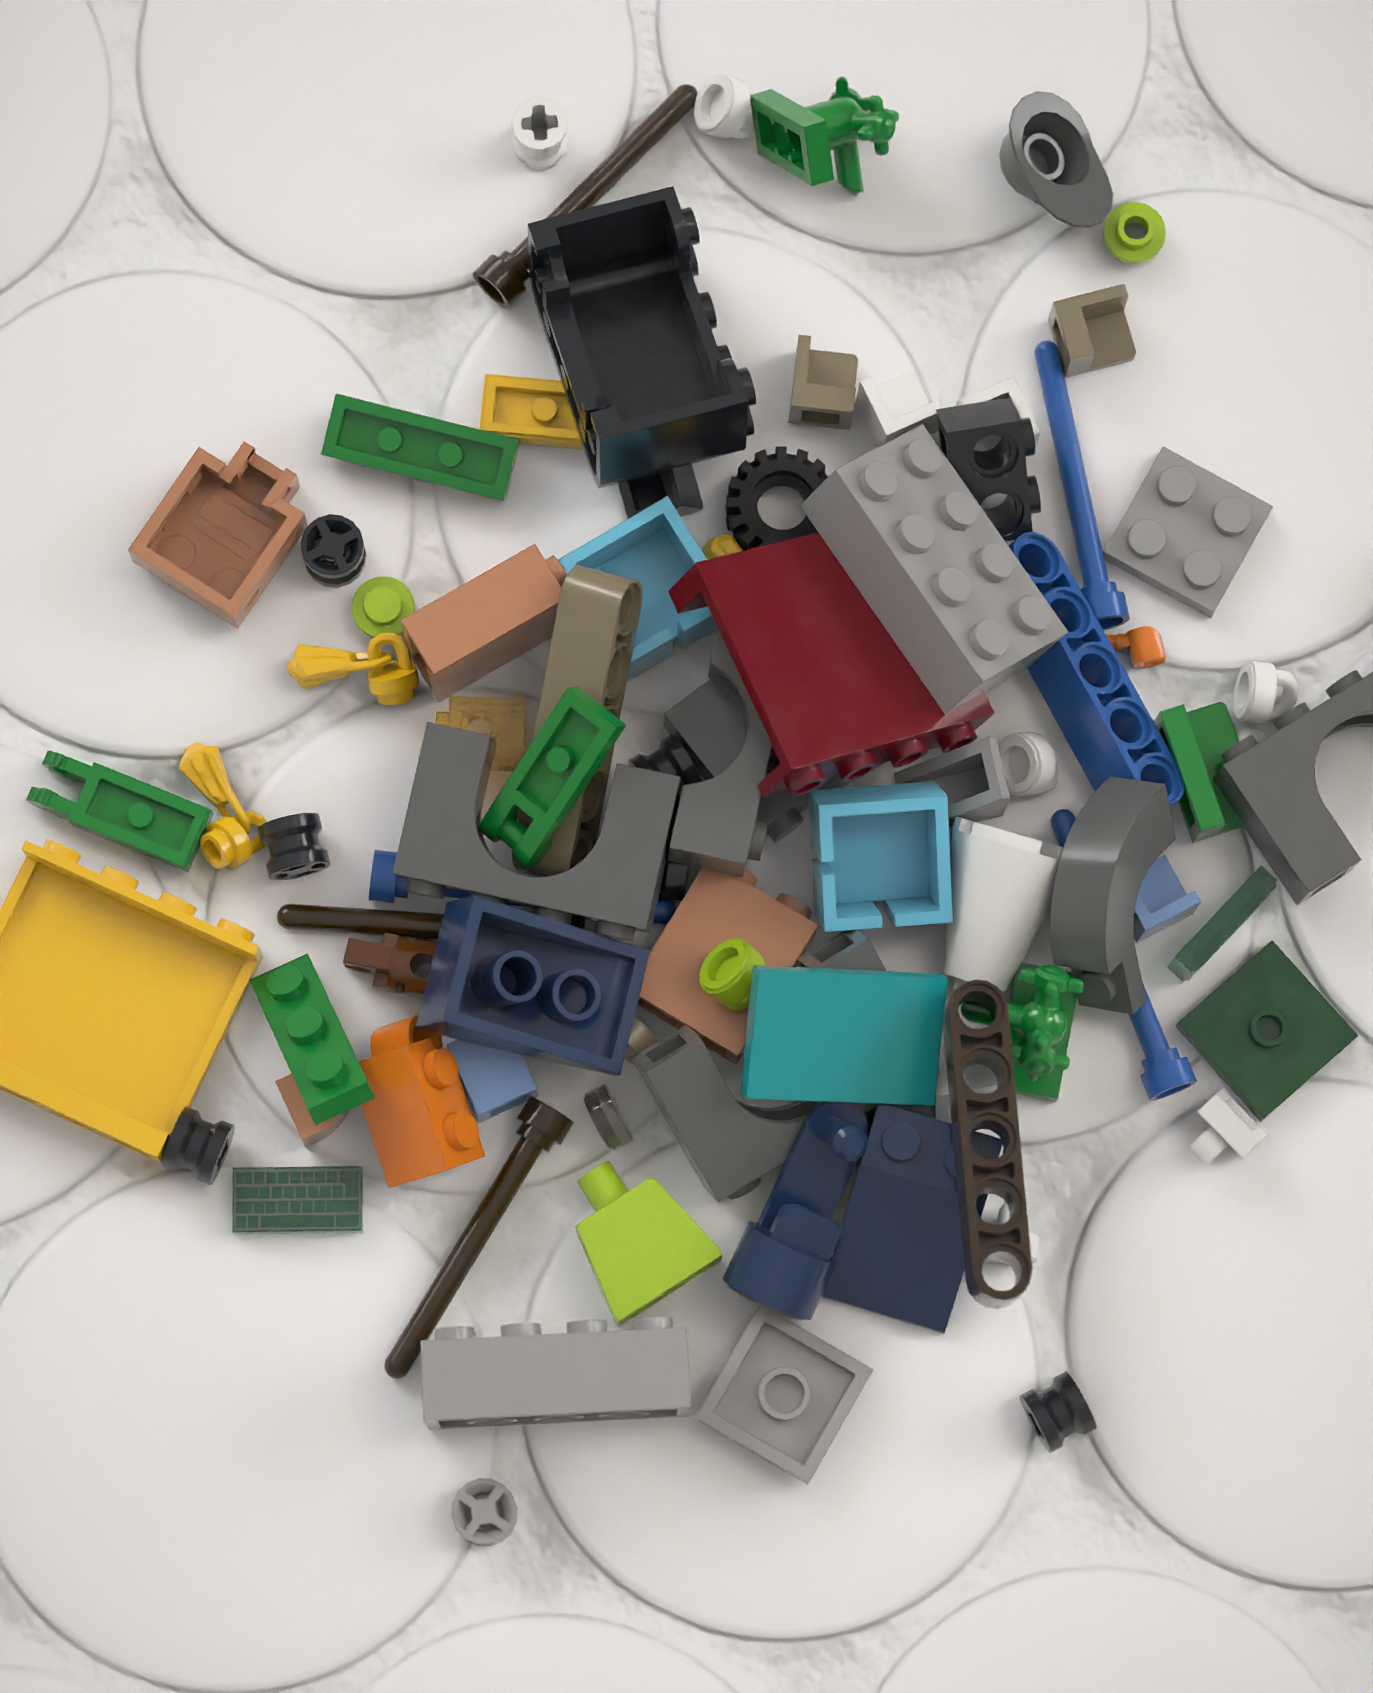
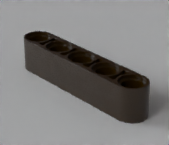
(992, 1112)

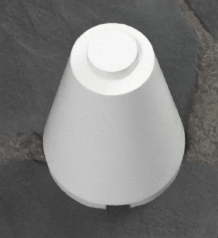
(998, 900)

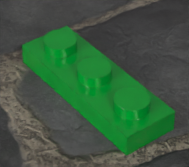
(420, 447)
(311, 1039)

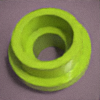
(1128, 249)

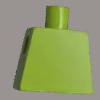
(639, 1242)

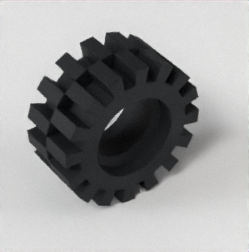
(758, 477)

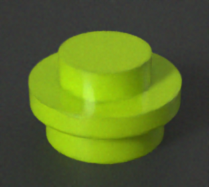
(381, 606)

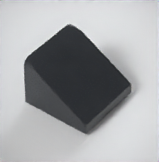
(676, 483)

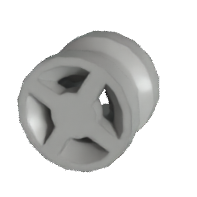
(482, 1497)

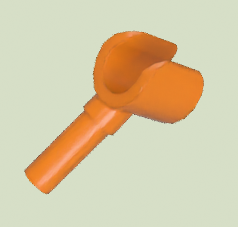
(1143, 644)

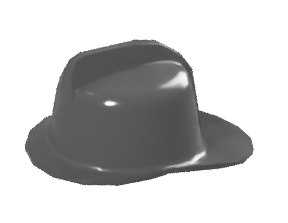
(1054, 161)

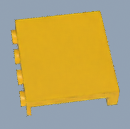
(112, 997)

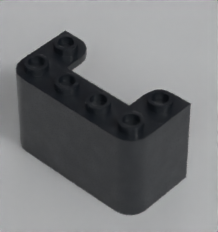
(637, 337)

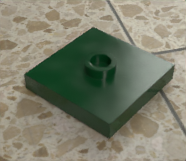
(1266, 1030)

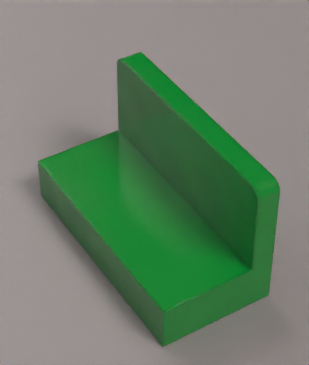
(1197, 744)

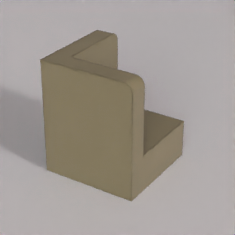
(1092, 330)
(822, 387)

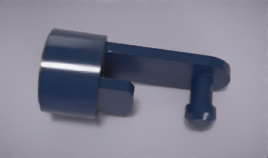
(788, 1252)

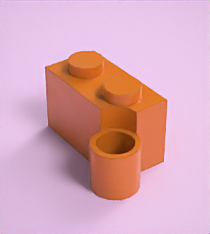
(418, 1105)

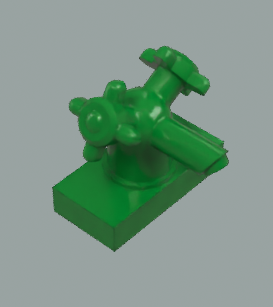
(802, 136)
(1040, 1026)

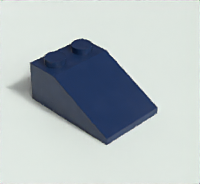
(532, 986)
(903, 1221)

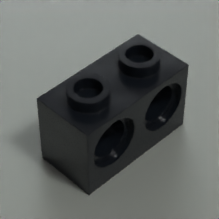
(994, 470)

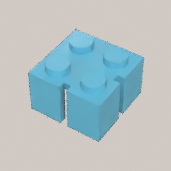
(657, 553)
(877, 848)

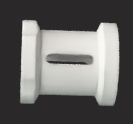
(543, 113)

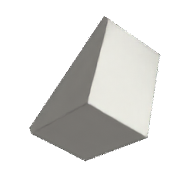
(969, 777)

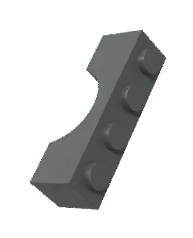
(718, 816)

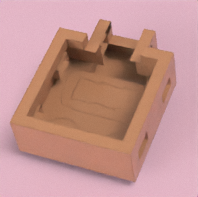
(222, 531)

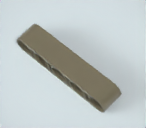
(591, 651)

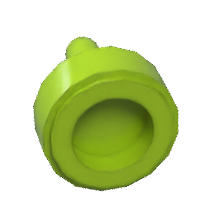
(728, 973)

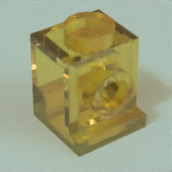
(507, 721)

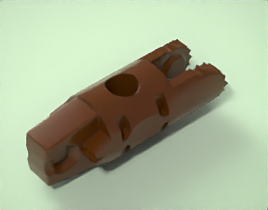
(391, 962)

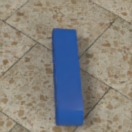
(1089, 685)

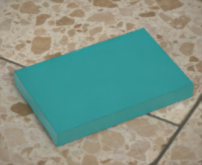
(843, 1035)

